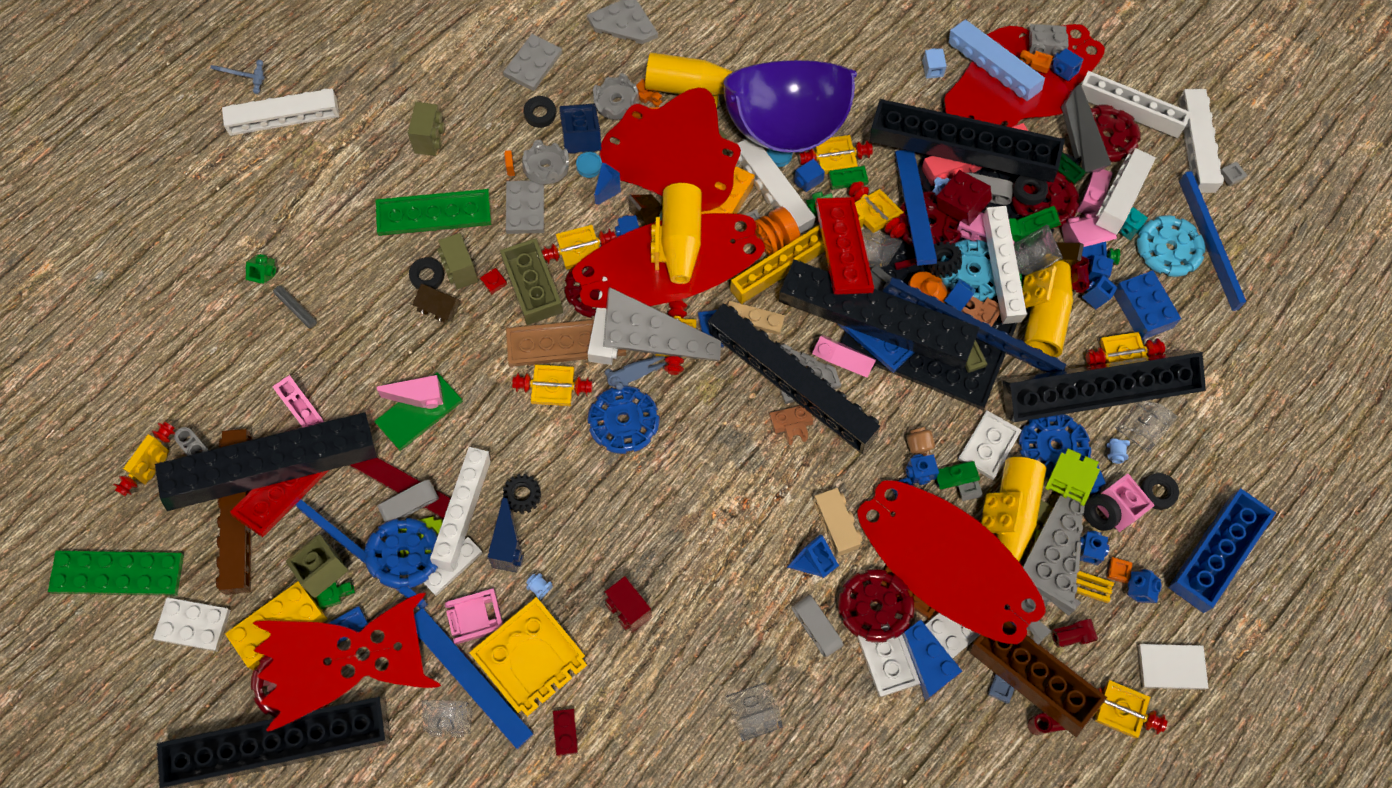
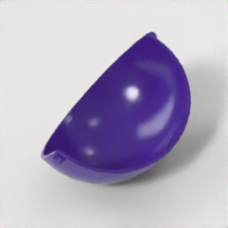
(790, 102)

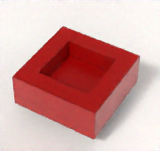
(493, 281)

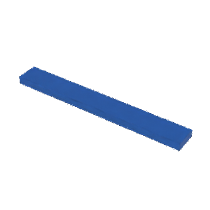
(915, 208)
(1212, 241)
(348, 544)
(471, 680)

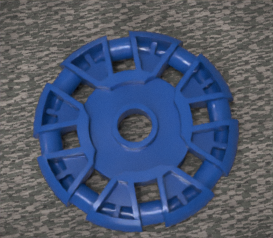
(619, 430)
(1057, 432)
(396, 542)

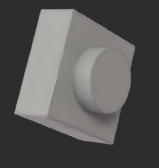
(1233, 173)
(970, 491)

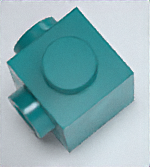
(1133, 223)

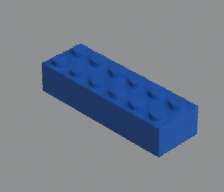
(1222, 550)

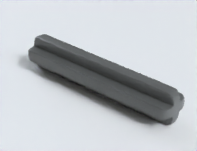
(294, 306)

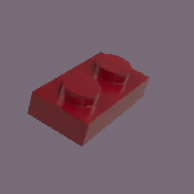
(565, 732)

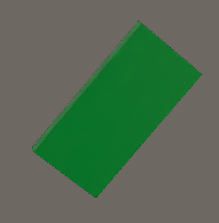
(407, 422)

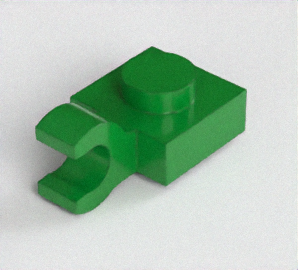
(333, 594)

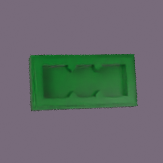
(846, 177)
(957, 475)

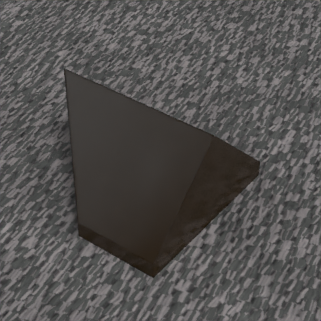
(645, 208)

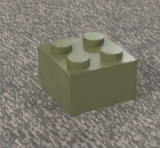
(426, 129)
(457, 261)
(317, 566)

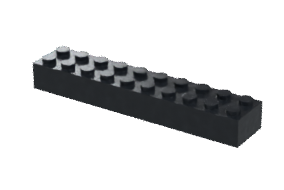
(967, 140)
(880, 316)
(793, 378)
(1104, 385)
(264, 461)
(253, 749)

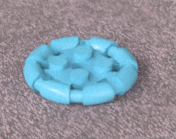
(1178, 238)
(973, 258)

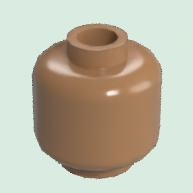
(921, 441)

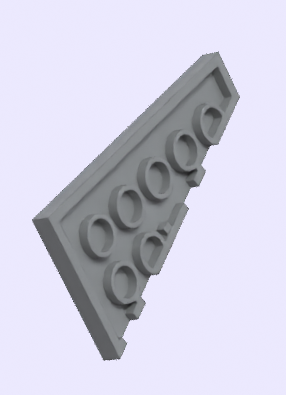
(645, 329)
(1056, 553)

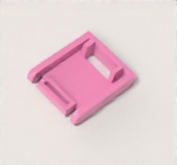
(471, 616)

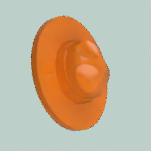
(929, 285)

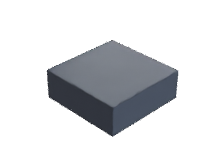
(1001, 690)

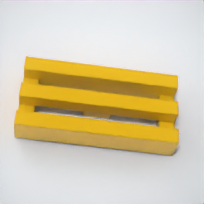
(1108, 591)

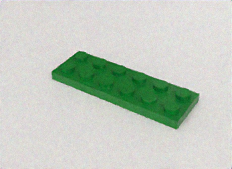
(433, 212)
(116, 573)

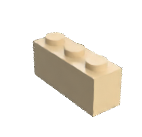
(837, 522)

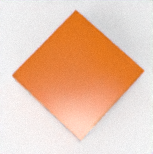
(509, 163)
(1119, 570)

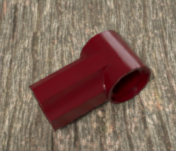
(1080, 275)
(1080, 632)
(1049, 725)

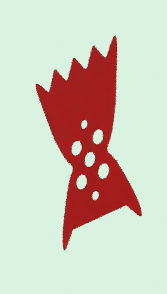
(302, 646)

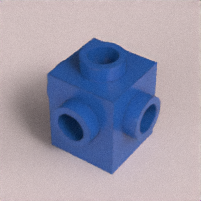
(922, 469)
(1093, 547)
(1144, 586)

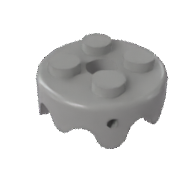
(611, 89)
(540, 155)

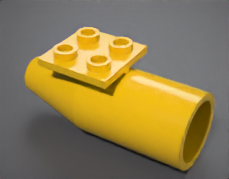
(680, 74)
(680, 234)
(1051, 303)
(1016, 507)

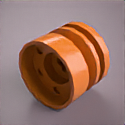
(777, 229)

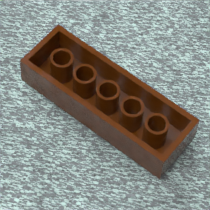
(1041, 679)

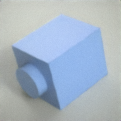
(934, 63)

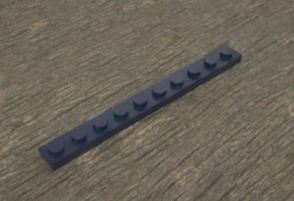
(986, 333)

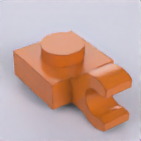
(1038, 61)
(648, 95)

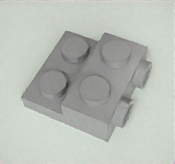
(1047, 39)

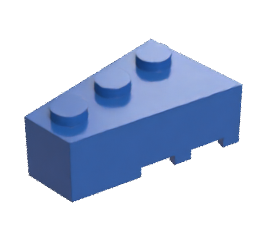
(930, 659)

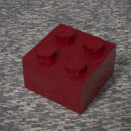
(964, 197)
(628, 605)

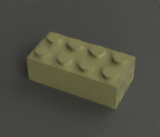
(531, 281)

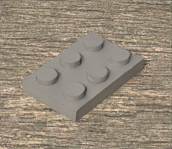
(532, 62)
(524, 207)

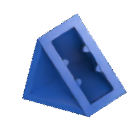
(608, 184)
(815, 558)

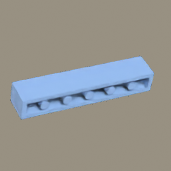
(996, 60)

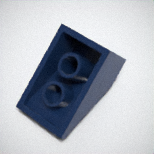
(580, 128)
(505, 545)

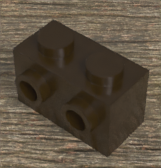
(436, 302)

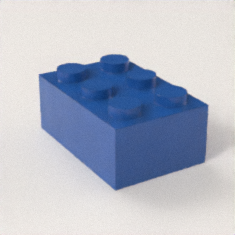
(1146, 305)

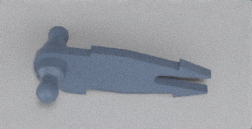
(257, 75)
(632, 372)

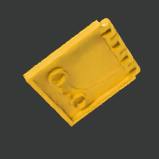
(529, 657)

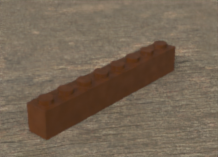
(234, 537)

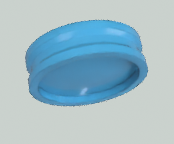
(780, 158)
(589, 164)

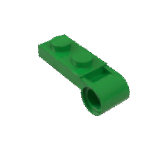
(1029, 224)

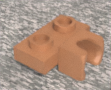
(984, 312)
(792, 421)

